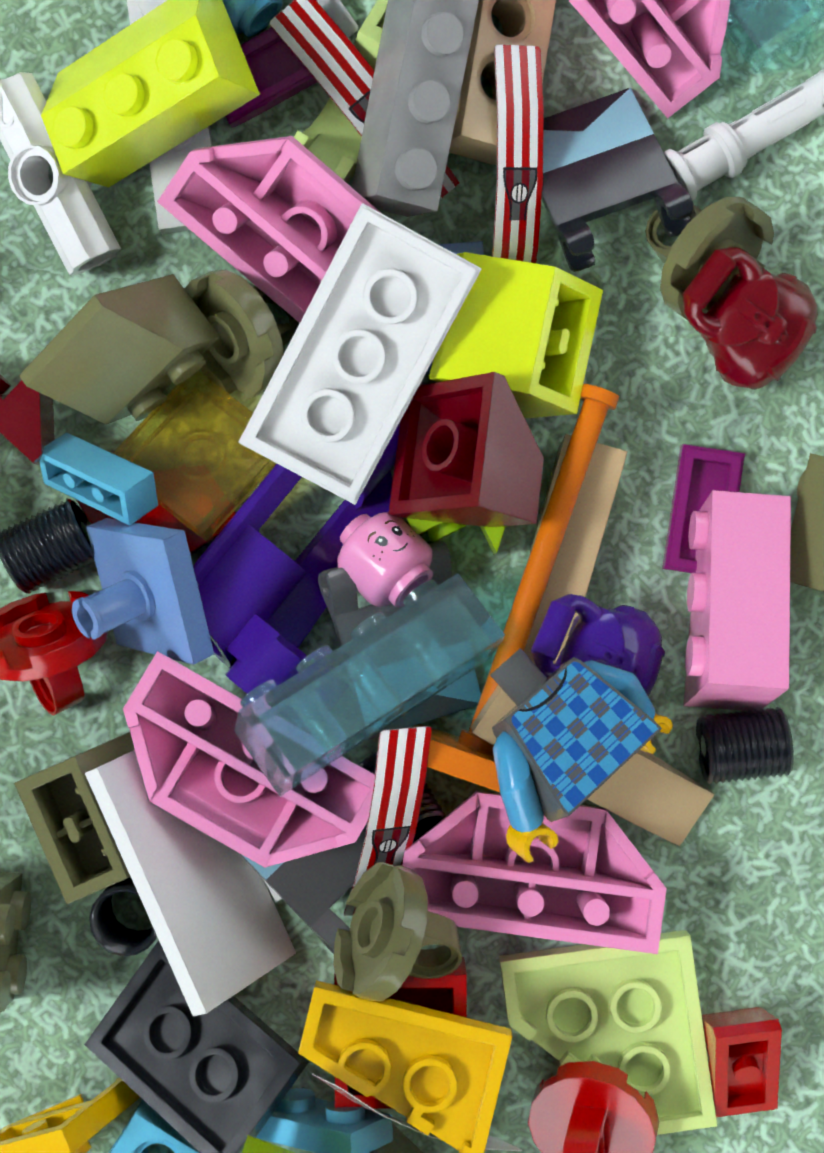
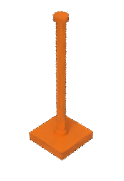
(469, 755)

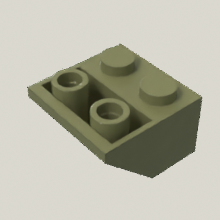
(72, 823)

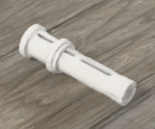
(728, 146)

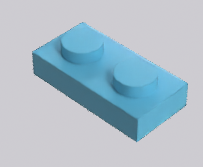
(321, 1128)

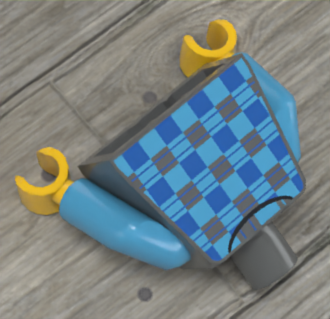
(564, 739)

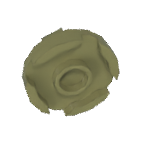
(718, 226)
(249, 337)
(389, 933)

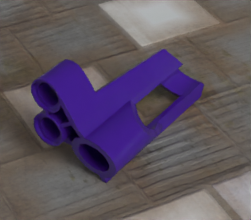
(260, 598)

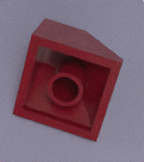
(466, 456)

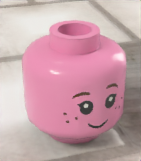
(384, 558)

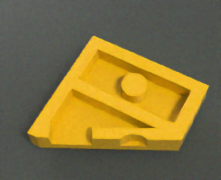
(67, 1124)

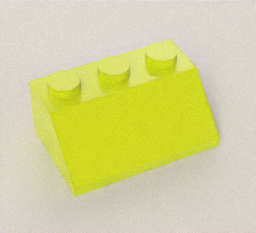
(147, 90)

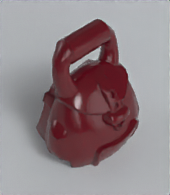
(757, 321)

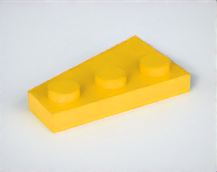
(413, 1058)

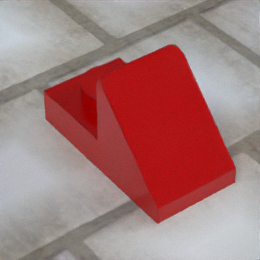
(743, 1060)

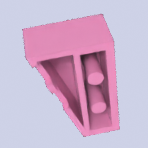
(739, 602)

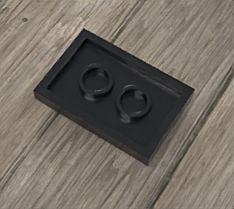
(201, 1073)

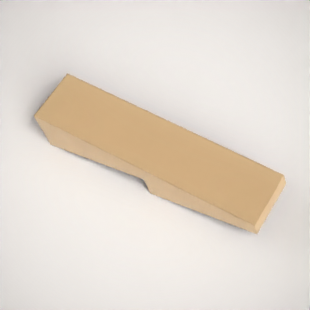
(584, 532)

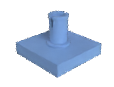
(145, 592)

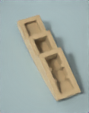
(641, 791)

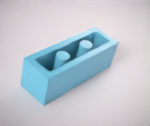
(98, 478)

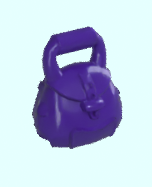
(614, 637)

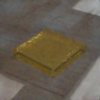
(197, 454)

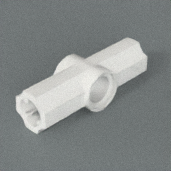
(67, 205)

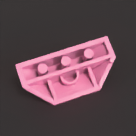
(663, 43)
(267, 213)
(210, 780)
(580, 892)

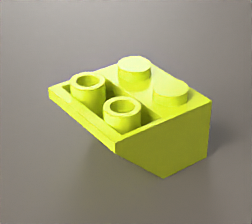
(529, 327)

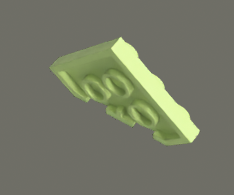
(623, 1013)

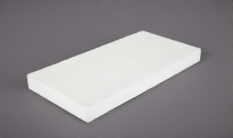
(359, 354)
(196, 891)

